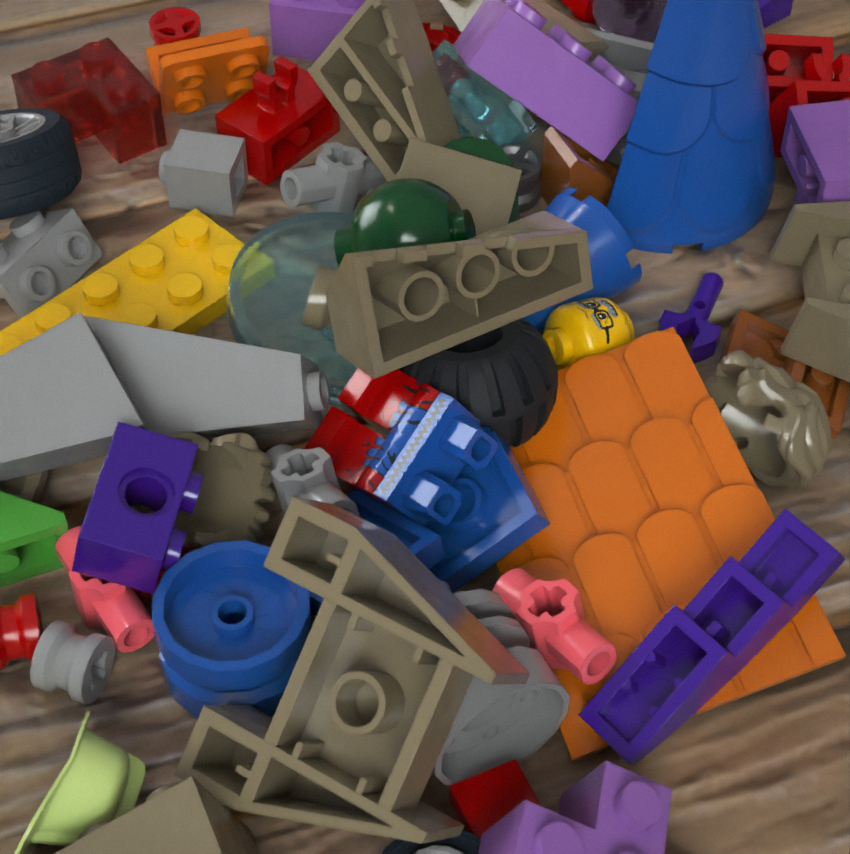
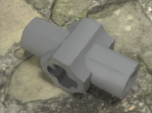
(333, 181)
(307, 476)

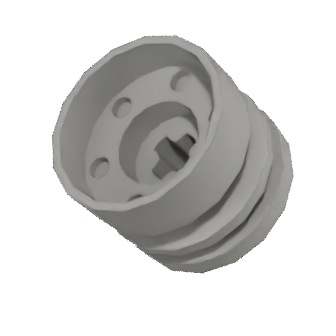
(501, 719)

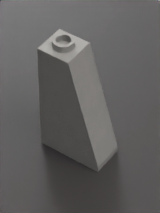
(213, 383)
(60, 401)

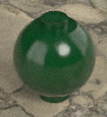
(404, 215)

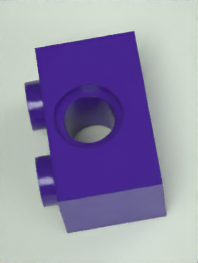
(129, 544)

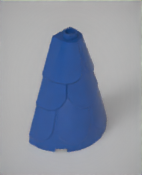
(701, 132)

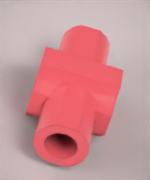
(106, 603)
(557, 625)

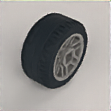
(35, 160)

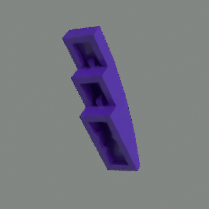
(711, 639)

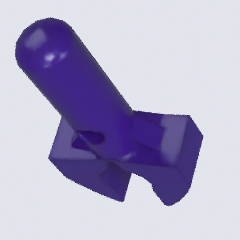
(695, 319)

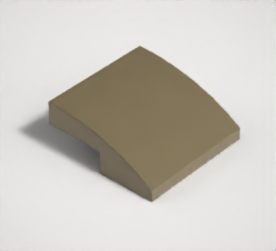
(475, 183)

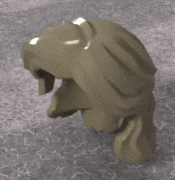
(775, 415)
(231, 491)

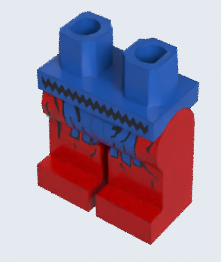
(424, 446)

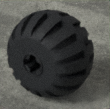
(499, 377)

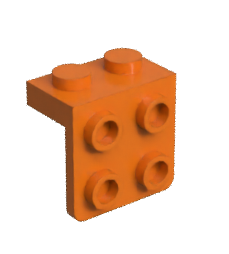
(206, 69)

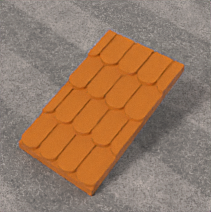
(646, 511)

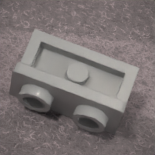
(44, 258)

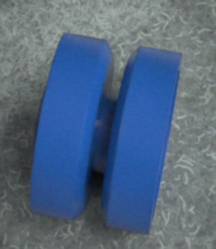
(228, 627)

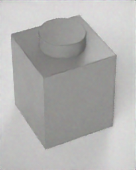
(205, 172)

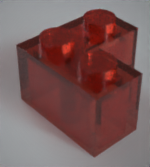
(99, 97)

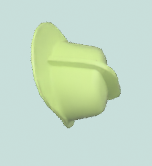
(93, 787)

